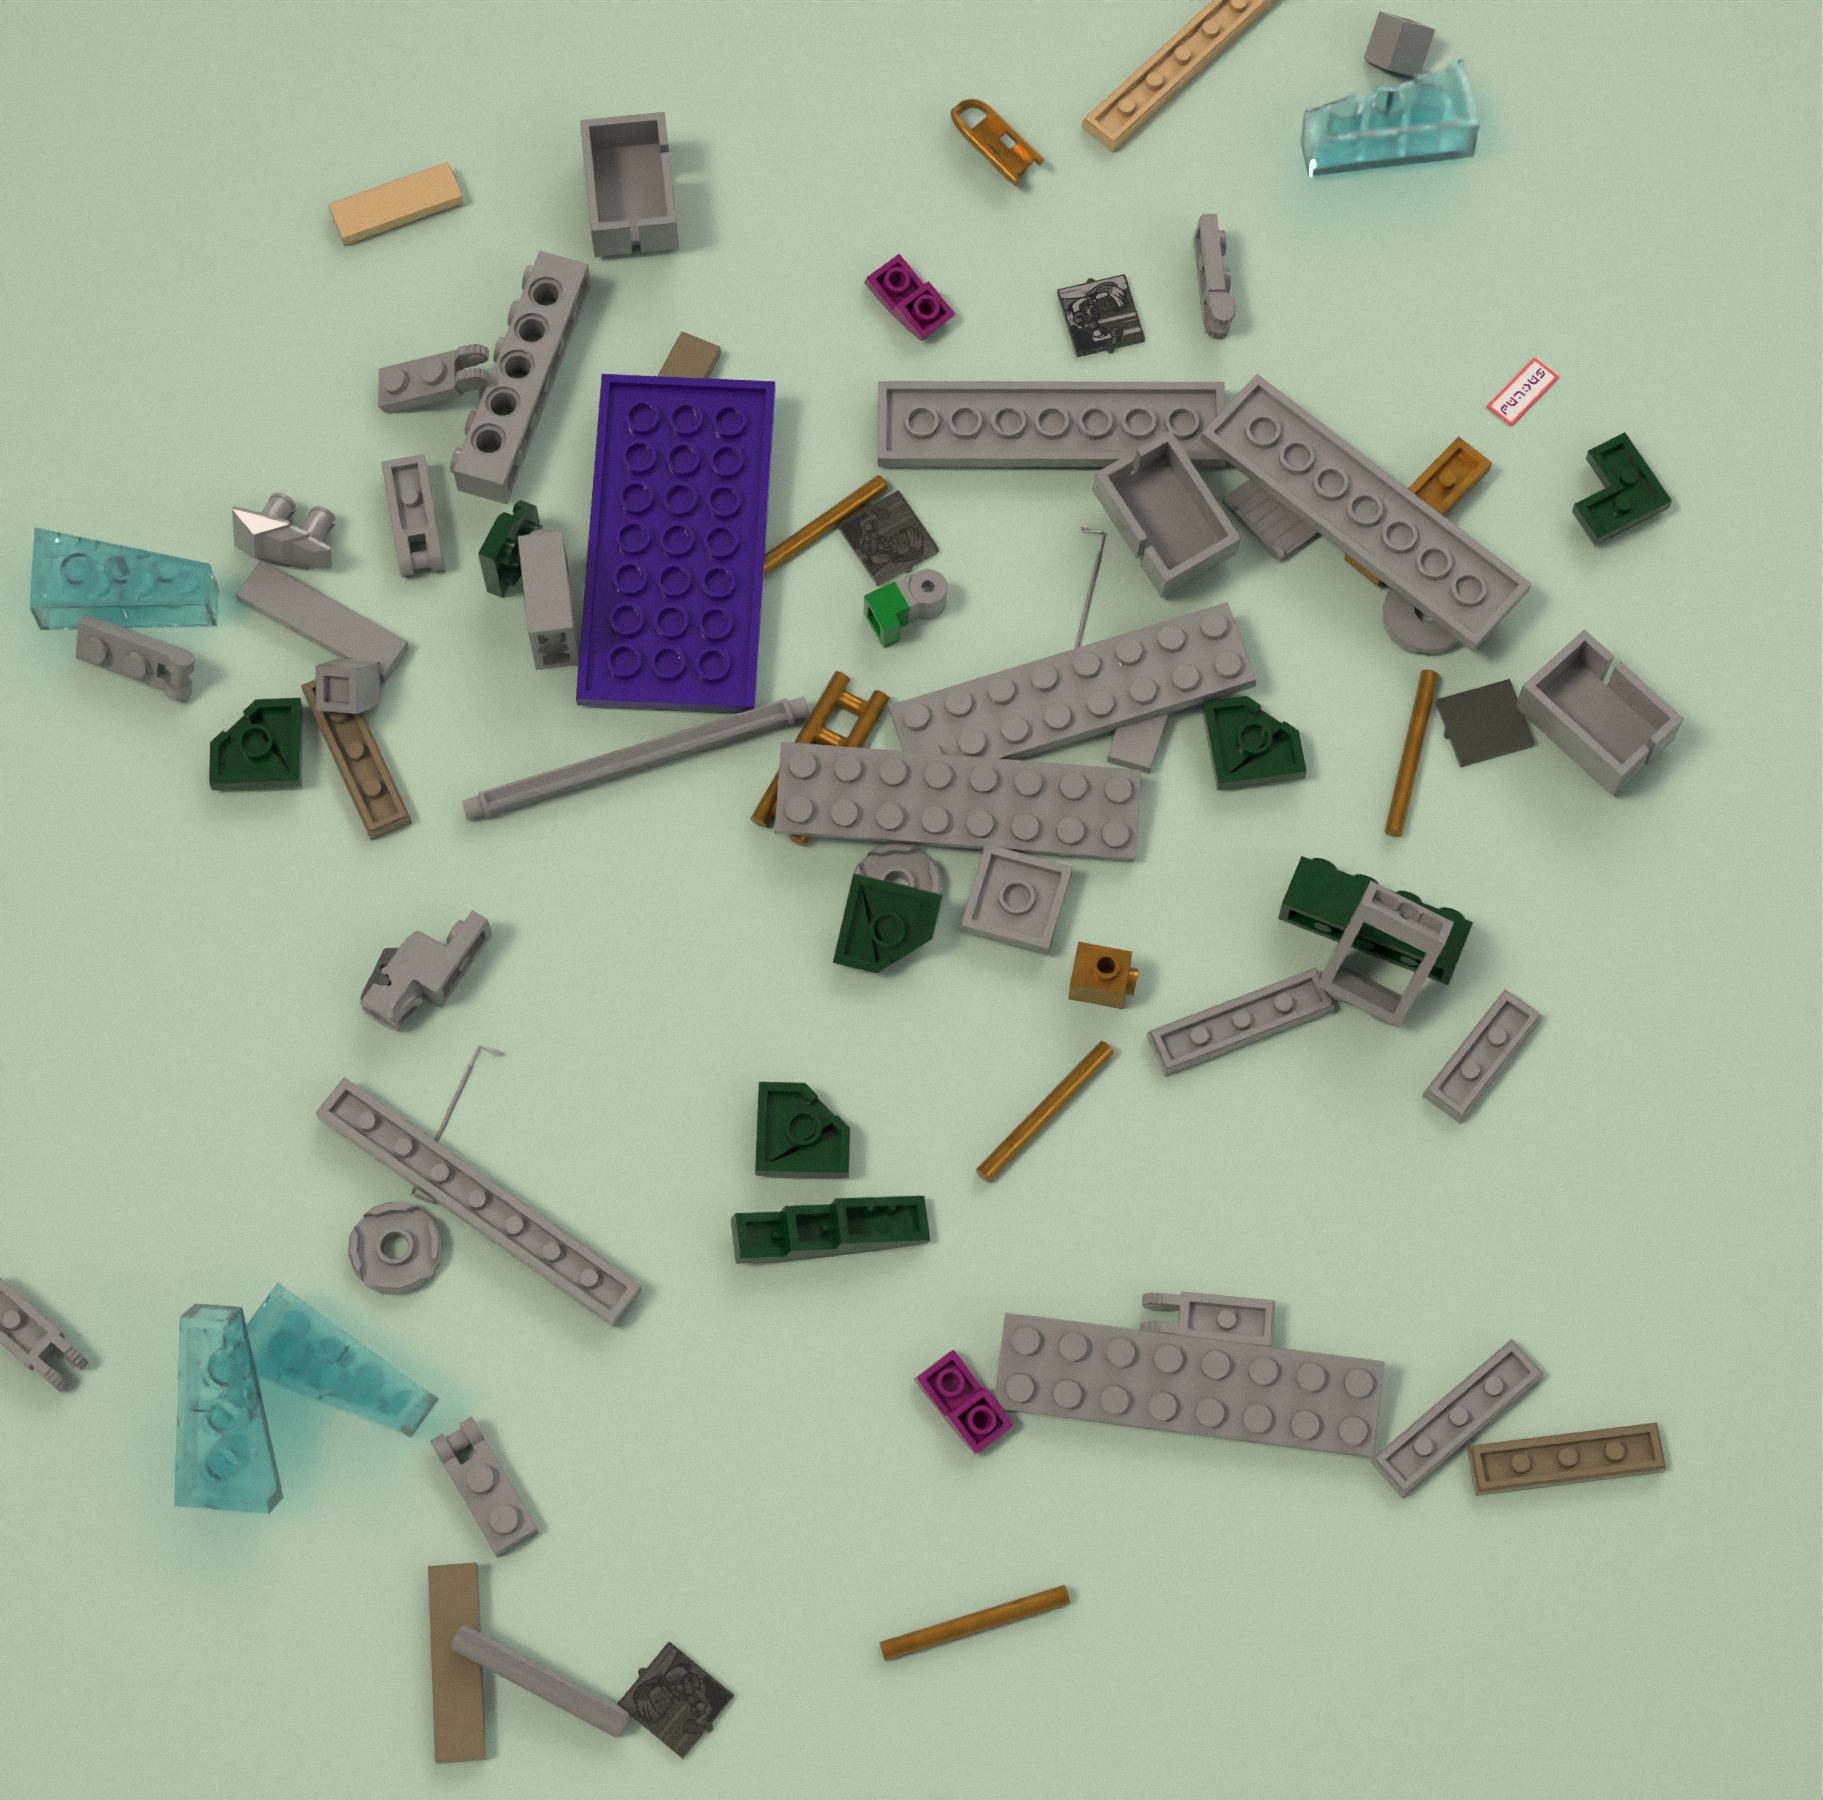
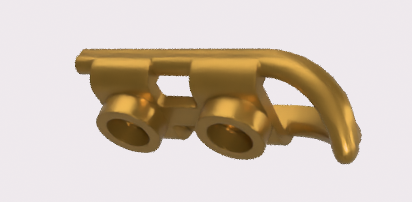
(987, 136)

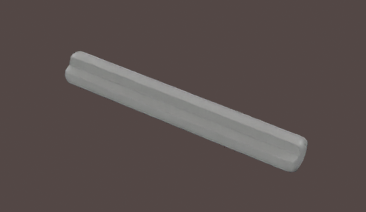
(540, 1681)

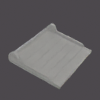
(1268, 520)

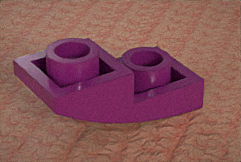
(908, 298)
(963, 1402)

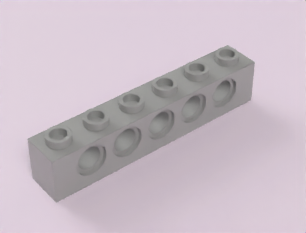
(496, 473)

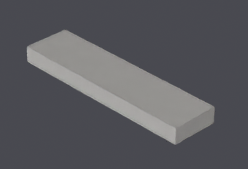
(320, 618)
(1240, 1022)
(1456, 1418)

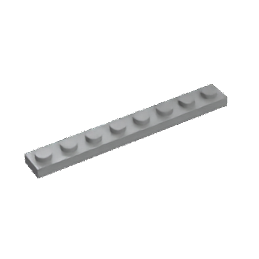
(479, 1202)

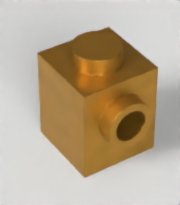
(1102, 975)

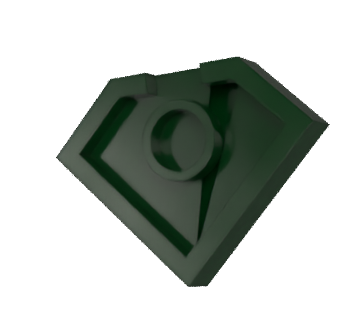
(500, 550)
(1250, 744)
(260, 748)
(884, 923)
(799, 1134)

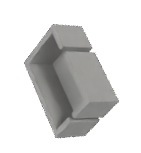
(629, 184)
(1166, 514)
(1598, 725)

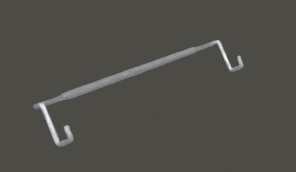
(1091, 584)
(452, 1105)

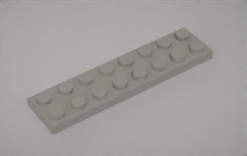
(1040, 422)
(1365, 512)
(1081, 690)
(957, 801)
(1189, 1384)

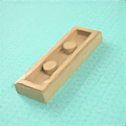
(396, 203)

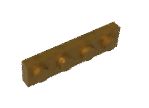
(1443, 484)

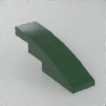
(830, 1229)

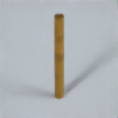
(824, 523)
(1411, 753)
(1044, 1111)
(974, 1622)

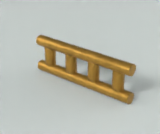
(815, 732)

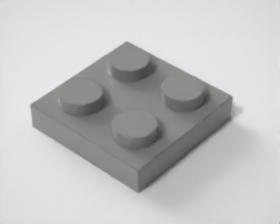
(1016, 899)

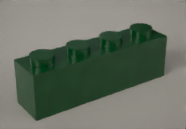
(1326, 898)

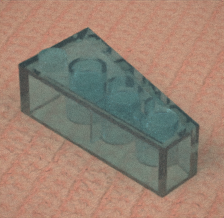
(1394, 126)
(117, 585)
(323, 1362)
(221, 1419)

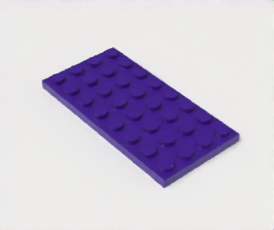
(676, 544)

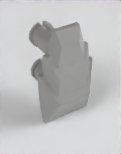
(274, 540)

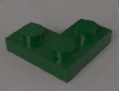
(1629, 492)

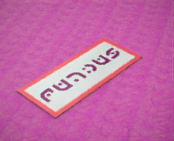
(1522, 391)

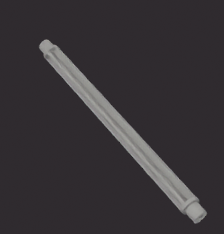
(635, 758)

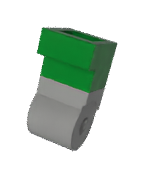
(903, 602)

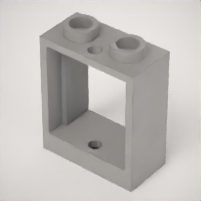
(548, 599)
(1401, 920)

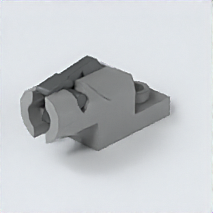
(422, 969)

